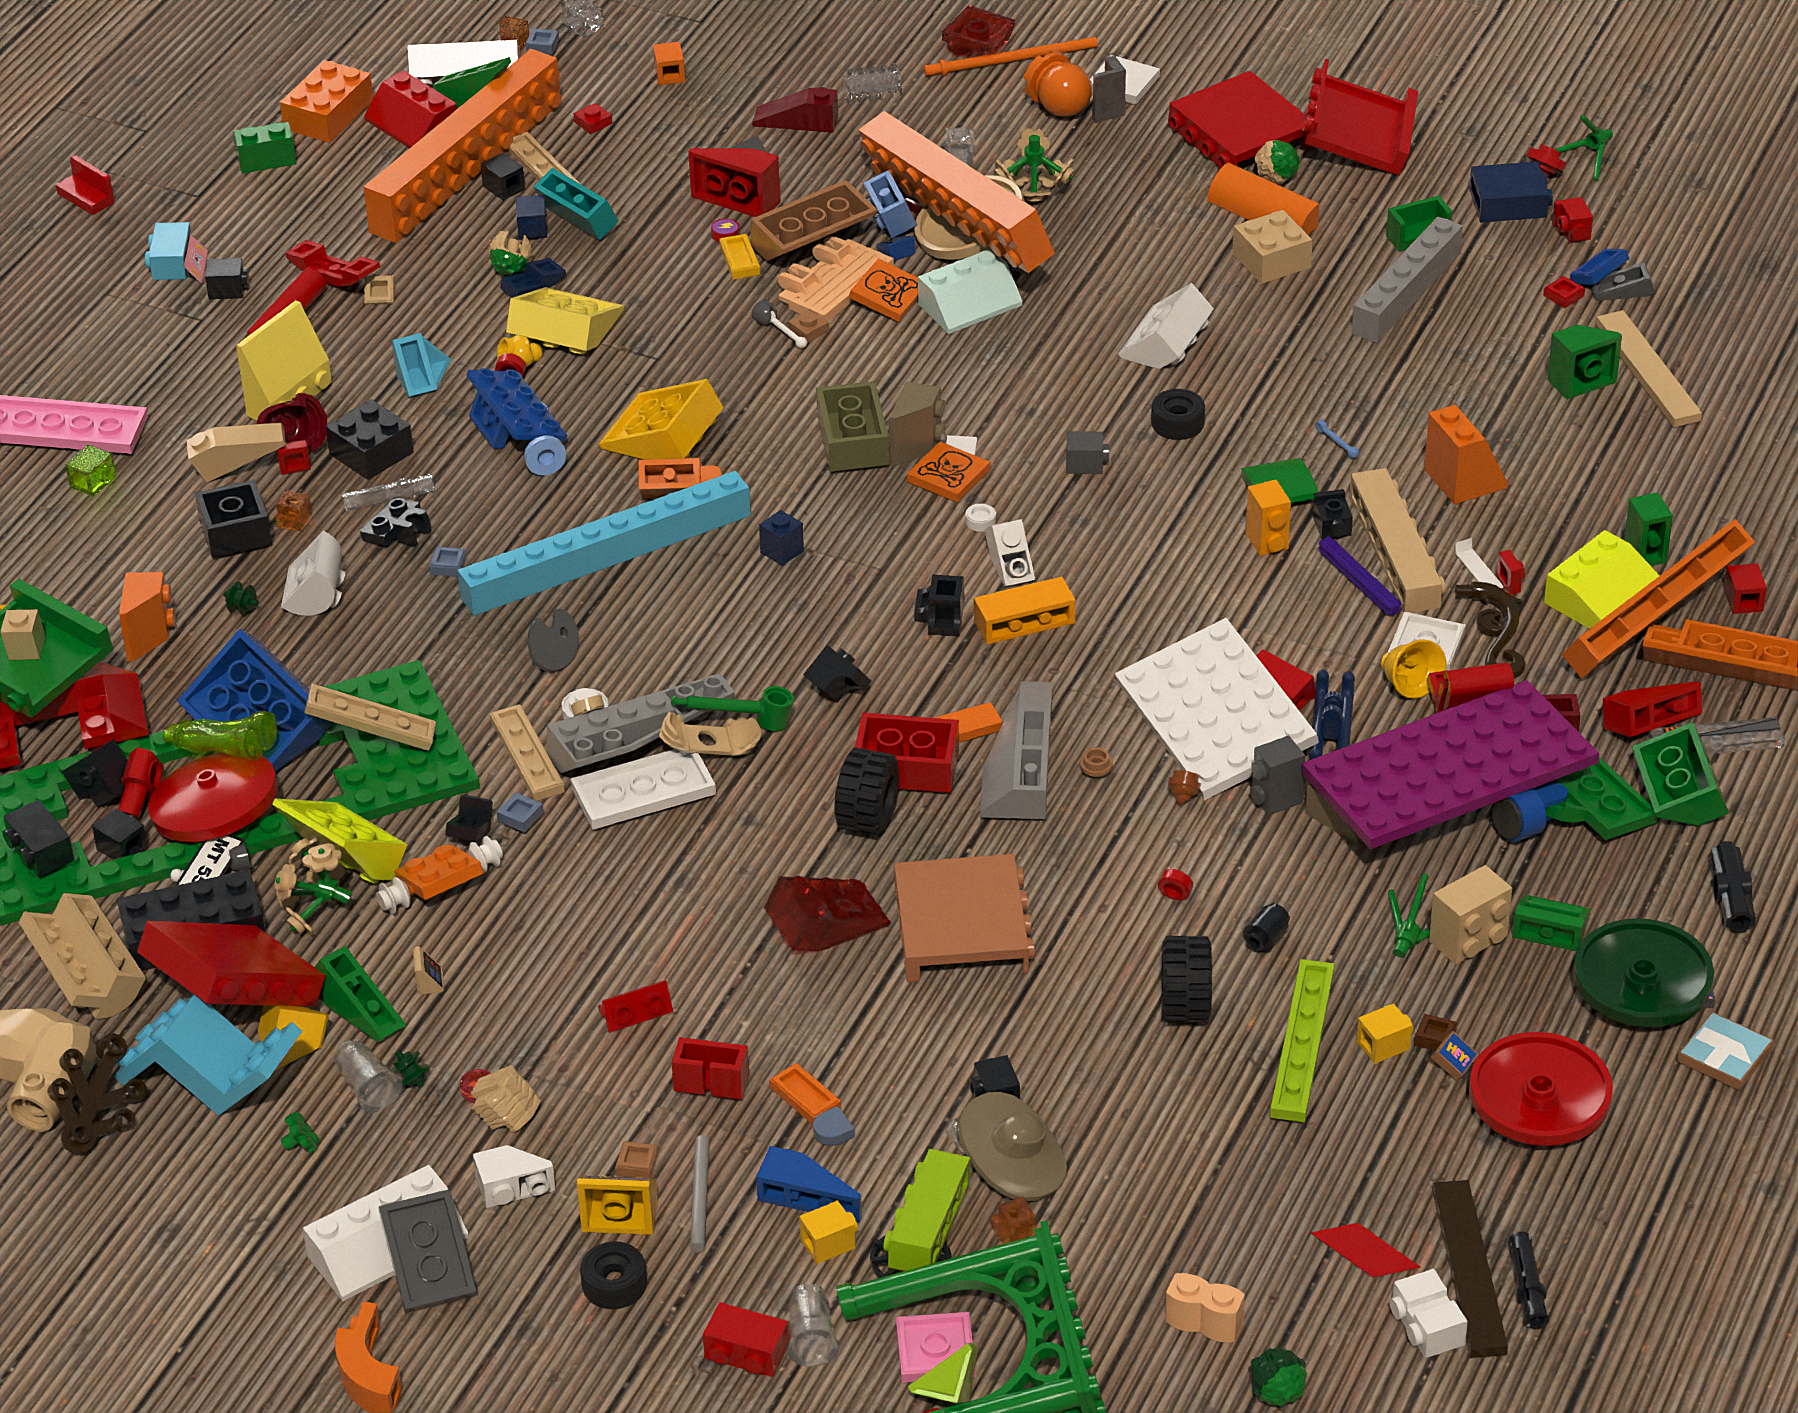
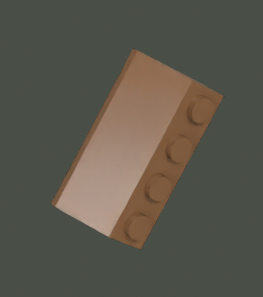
(809, 219)

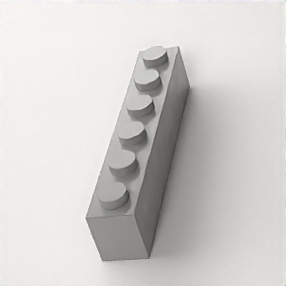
(1407, 279)

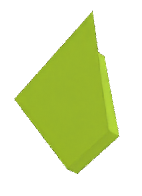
(951, 1378)

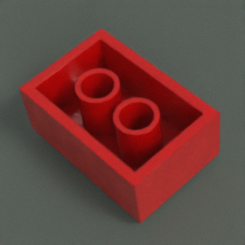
(922, 745)

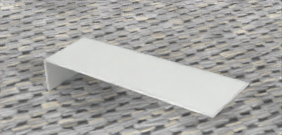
(1474, 563)

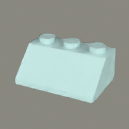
(968, 291)

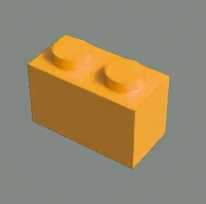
(1268, 517)

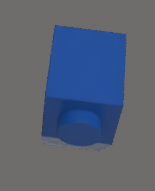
(802, 1184)

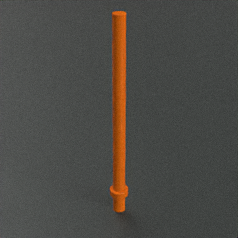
(944, 67)

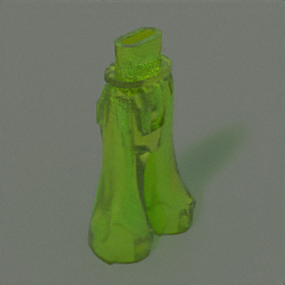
(239, 737)

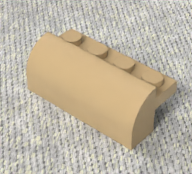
(85, 955)

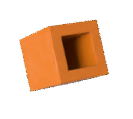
(669, 63)

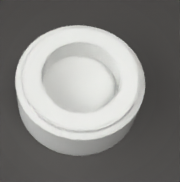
(980, 517)

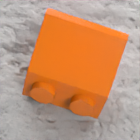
(145, 612)

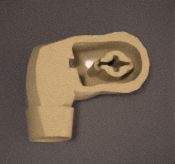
(30, 1057)

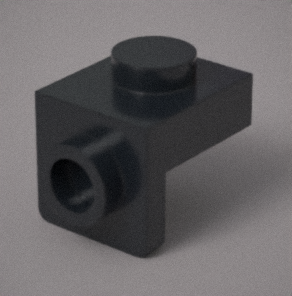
(472, 819)

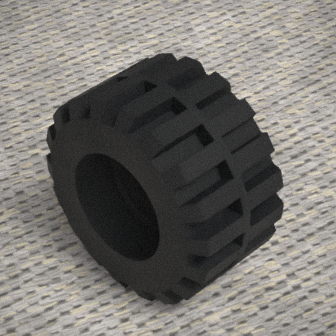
(866, 791)
(1186, 979)

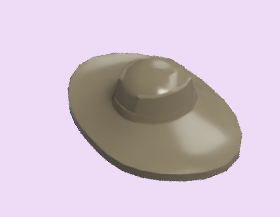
(1011, 1146)

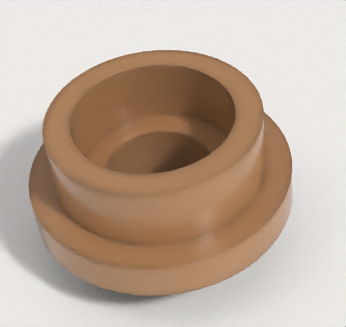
(1096, 762)

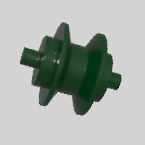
(240, 598)
(409, 1068)

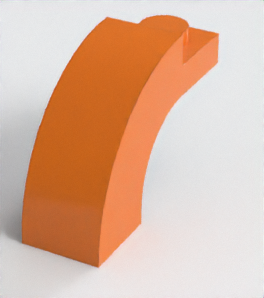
(366, 1380)

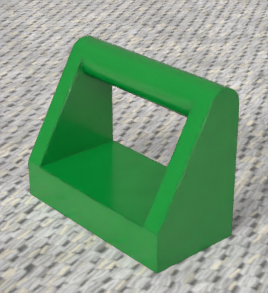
(1550, 922)

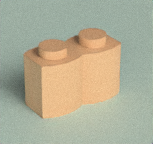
(1204, 1307)

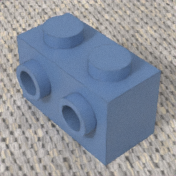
(891, 206)

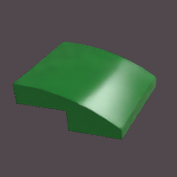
(1290, 474)

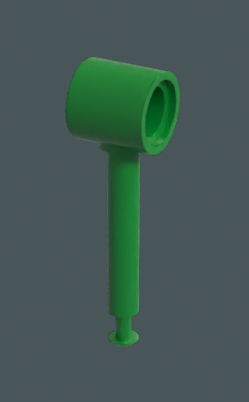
(772, 709)

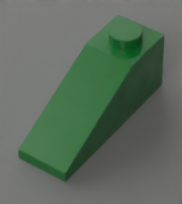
(466, 83)
(356, 997)

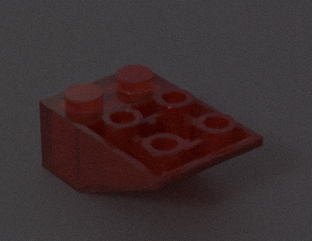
(823, 911)

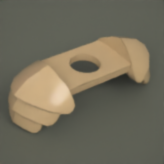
(734, 739)

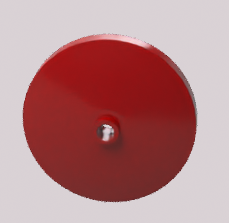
(212, 797)
(1541, 1088)

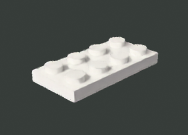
(642, 787)

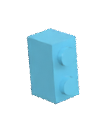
(168, 251)

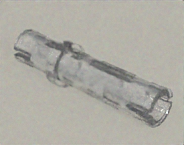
(387, 492)

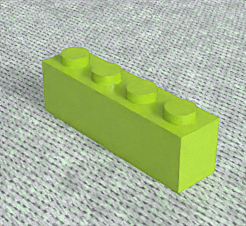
(927, 1210)

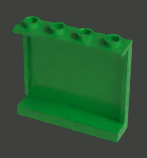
(69, 651)

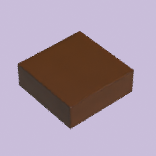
(1433, 1031)

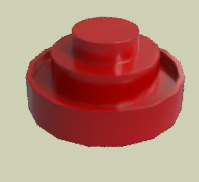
(1547, 158)

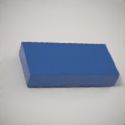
(1599, 266)

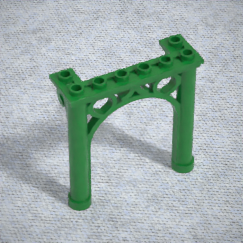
(1029, 1274)

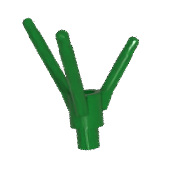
(1595, 140)
(1408, 931)

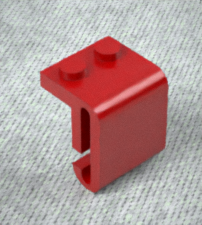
(1463, 685)

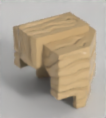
(505, 1099)

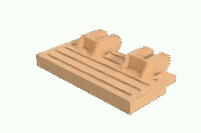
(828, 284)

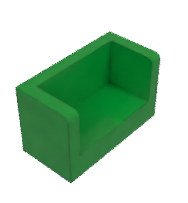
(1409, 220)

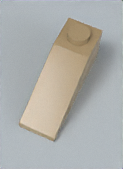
(231, 447)

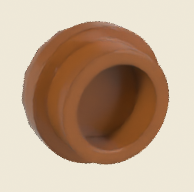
(1184, 785)

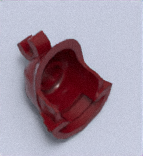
(301, 420)

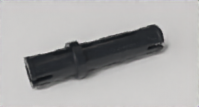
(1530, 1290)

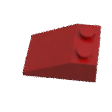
(735, 178)

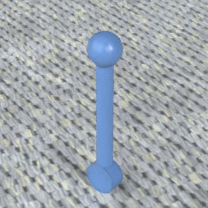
(1321, 427)

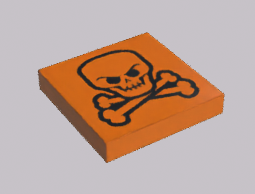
(886, 290)
(948, 471)

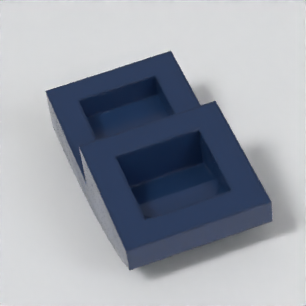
(536, 276)

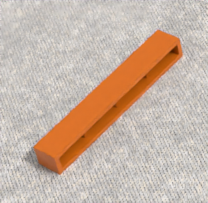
(1657, 598)

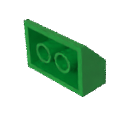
(1680, 777)

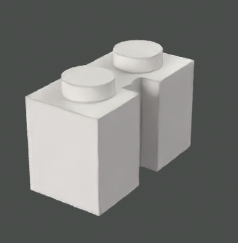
(1428, 1314)

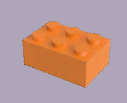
(327, 100)

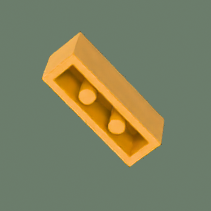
(1024, 610)

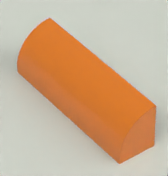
(1256, 197)

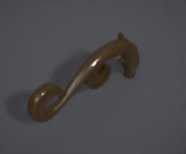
(1488, 620)

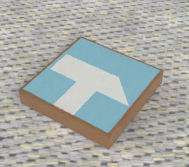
(1725, 1050)

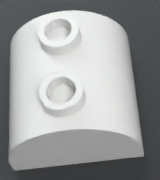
(314, 578)

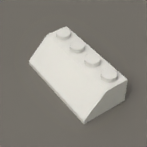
(434, 61)
(351, 1242)

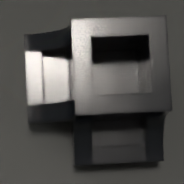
(941, 605)
(835, 673)
(98, 773)

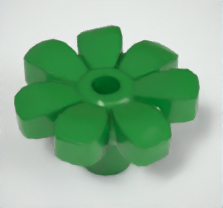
(299, 1133)

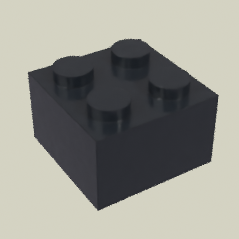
(369, 439)
(233, 518)

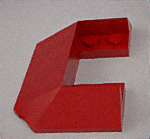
(107, 707)

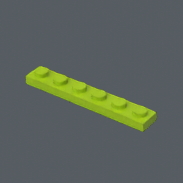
(1302, 1041)

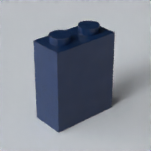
(1510, 192)

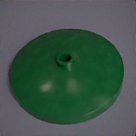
(1643, 972)

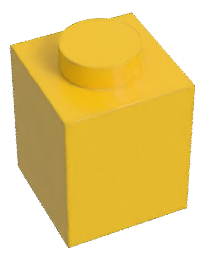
(1384, 1033)
(828, 1231)

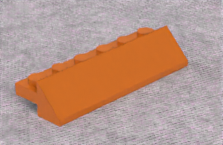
(1725, 652)

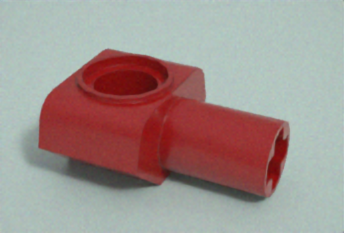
(140, 780)

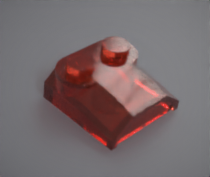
(977, 31)

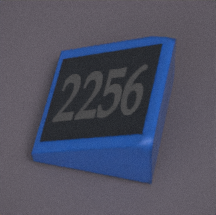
(898, 247)

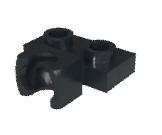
(397, 520)

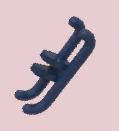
(1332, 712)

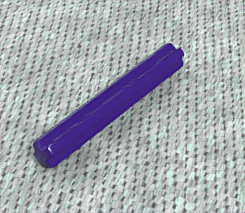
(1359, 576)

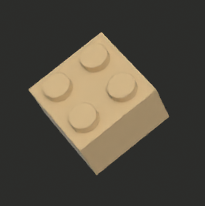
(1272, 246)
(1470, 914)

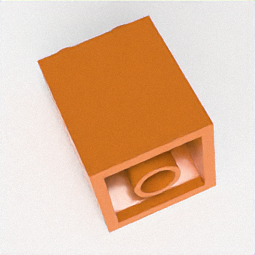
(1460, 457)

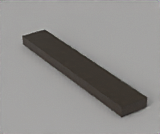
(1469, 1268)

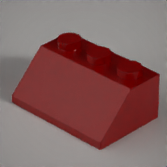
(408, 108)

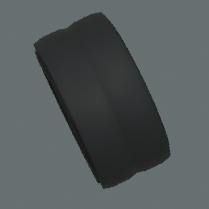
(1178, 414)
(617, 1292)

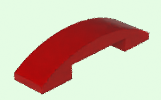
(333, 270)

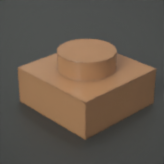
(808, 325)

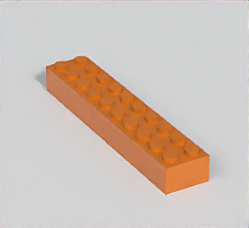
(455, 148)
(957, 192)

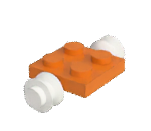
(438, 873)

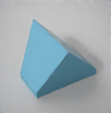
(418, 364)

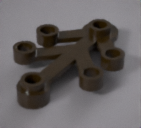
(92, 1096)

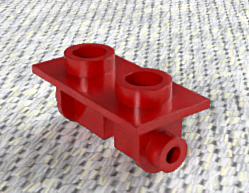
(636, 1006)

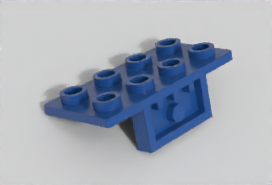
(509, 407)

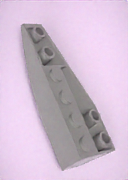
(625, 725)
(1019, 759)

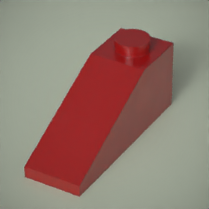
(1651, 707)

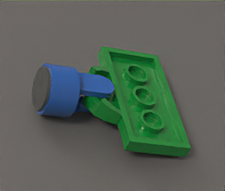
(1586, 795)

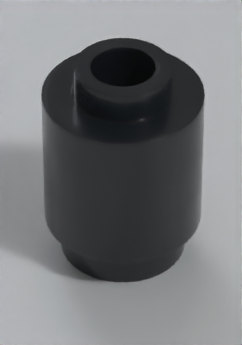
(1266, 927)

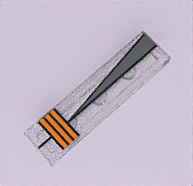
(1736, 735)

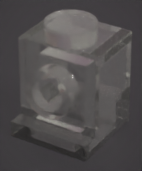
(582, 17)

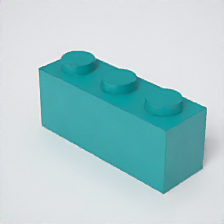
(576, 203)

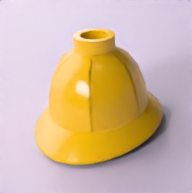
(1410, 664)

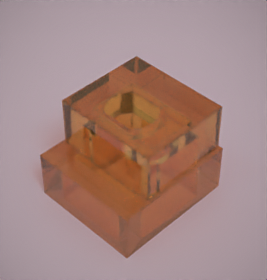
(514, 29)
(293, 510)
(1014, 1221)

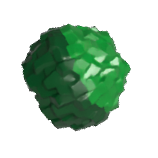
(1278, 1376)

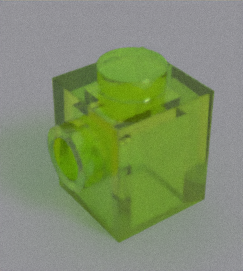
(90, 470)

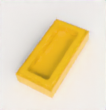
(739, 256)

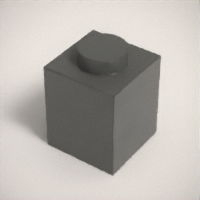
(1086, 452)

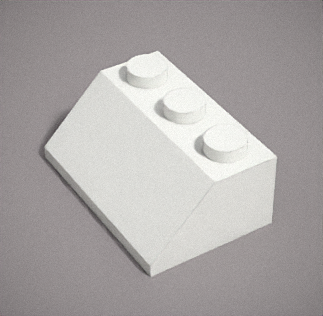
(1168, 329)

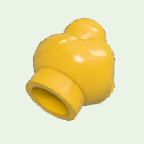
(521, 347)

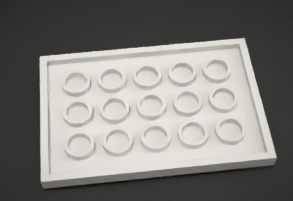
(1213, 705)

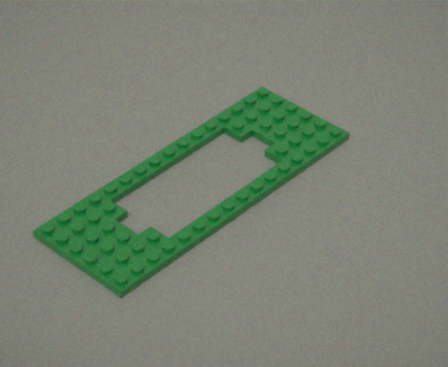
(379, 783)

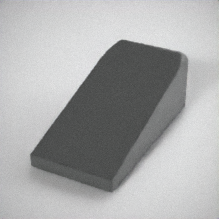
(1624, 283)

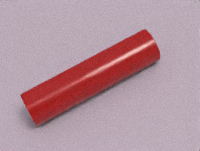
(304, 289)

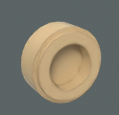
(587, 705)

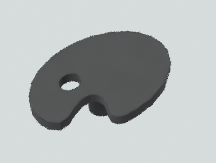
(548, 647)

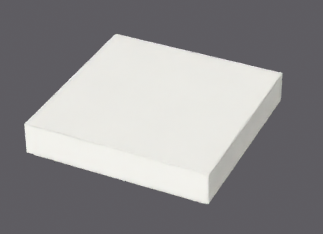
(1138, 78)
(1444, 633)

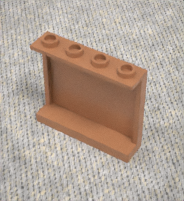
(962, 912)

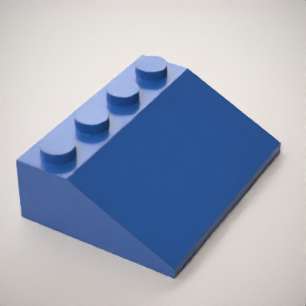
(252, 679)

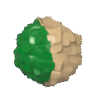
(1277, 161)
(509, 256)

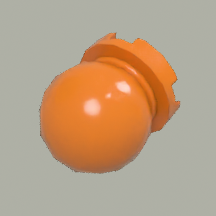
(1058, 84)

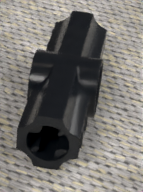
(1732, 887)

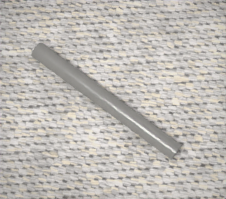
(699, 1197)

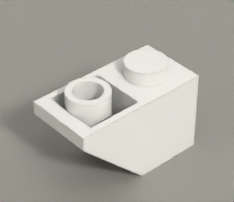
(1010, 552)
(511, 1175)

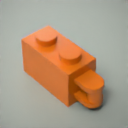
(668, 476)

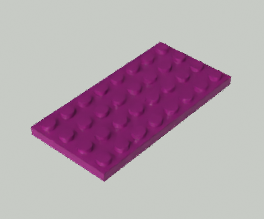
(1449, 764)

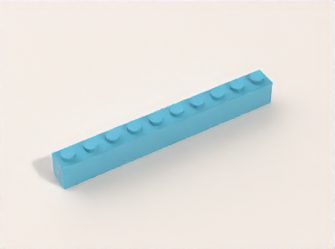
(604, 543)

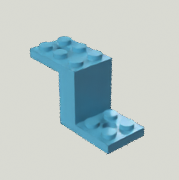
(206, 1053)

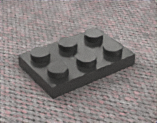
(427, 1251)

